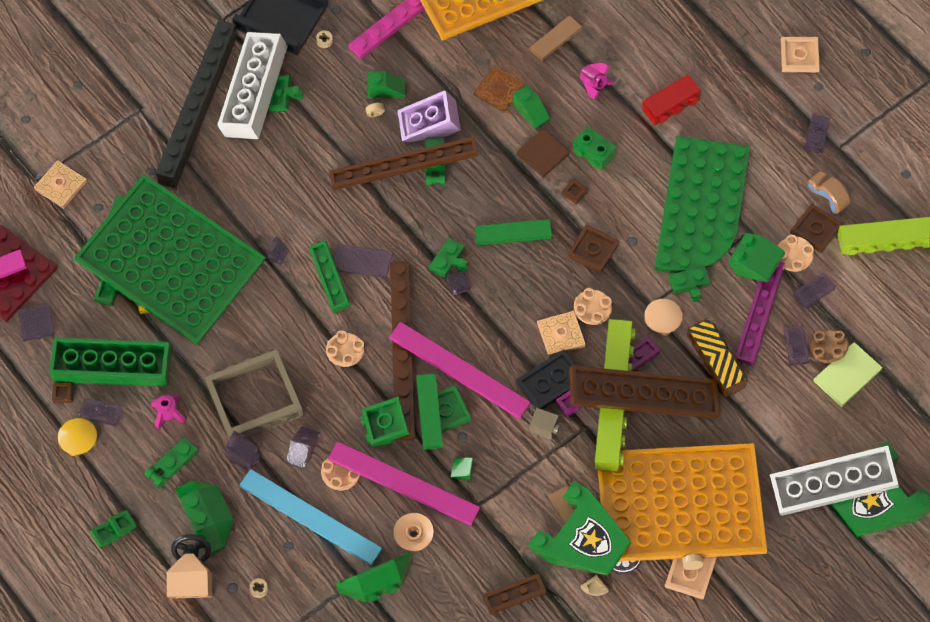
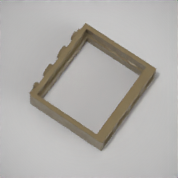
(264, 422)

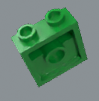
(384, 422)

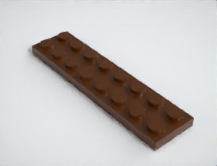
(643, 392)

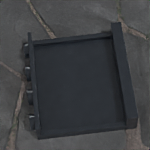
(289, 18)

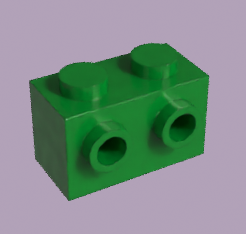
(594, 148)

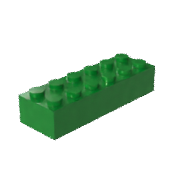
(110, 362)

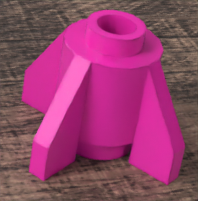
(594, 78)
(167, 409)

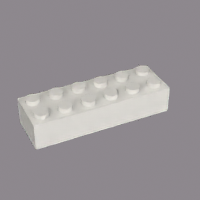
(252, 85)
(834, 480)

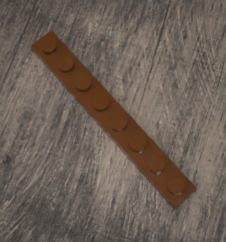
(403, 163)

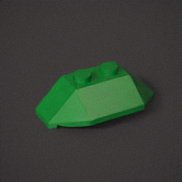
(206, 512)
(377, 581)

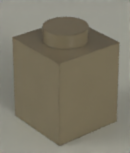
(544, 424)

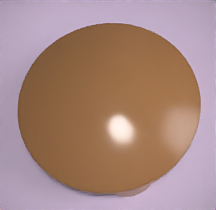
(829, 346)

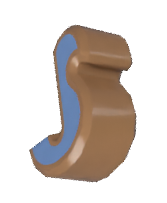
(830, 189)

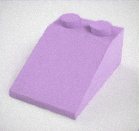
(429, 118)

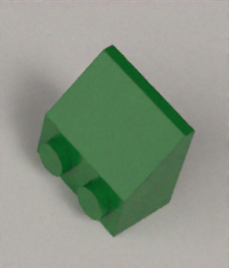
(756, 257)

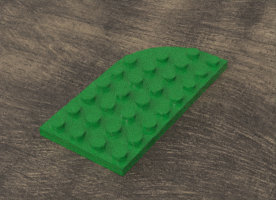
(701, 204)

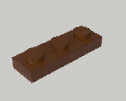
(514, 594)

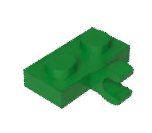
(282, 94)
(448, 258)
(689, 281)

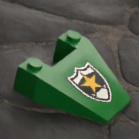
(883, 509)
(587, 540)

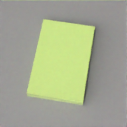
(848, 375)

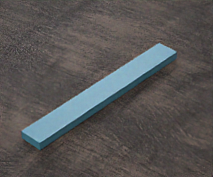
(311, 517)

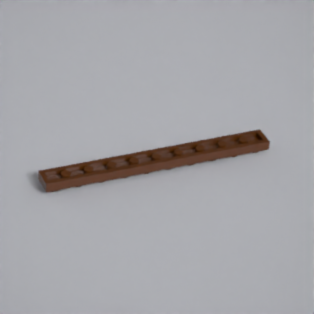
(402, 357)

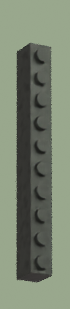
(196, 104)

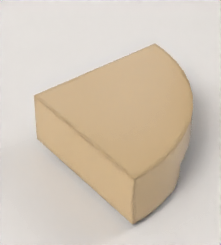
(594, 587)

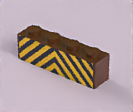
(716, 357)

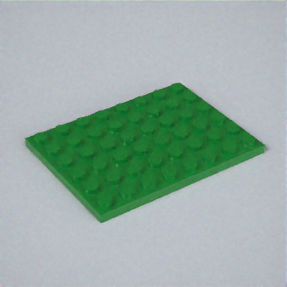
(170, 259)

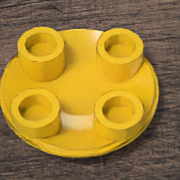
(77, 436)

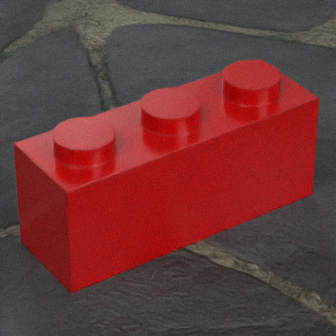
(671, 100)

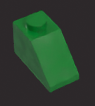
(384, 85)
(530, 106)

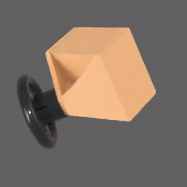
(189, 575)

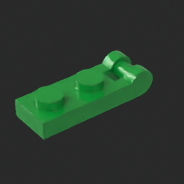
(429, 142)
(171, 462)

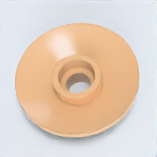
(413, 523)

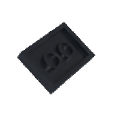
(547, 380)

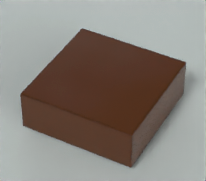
(575, 191)
(62, 392)

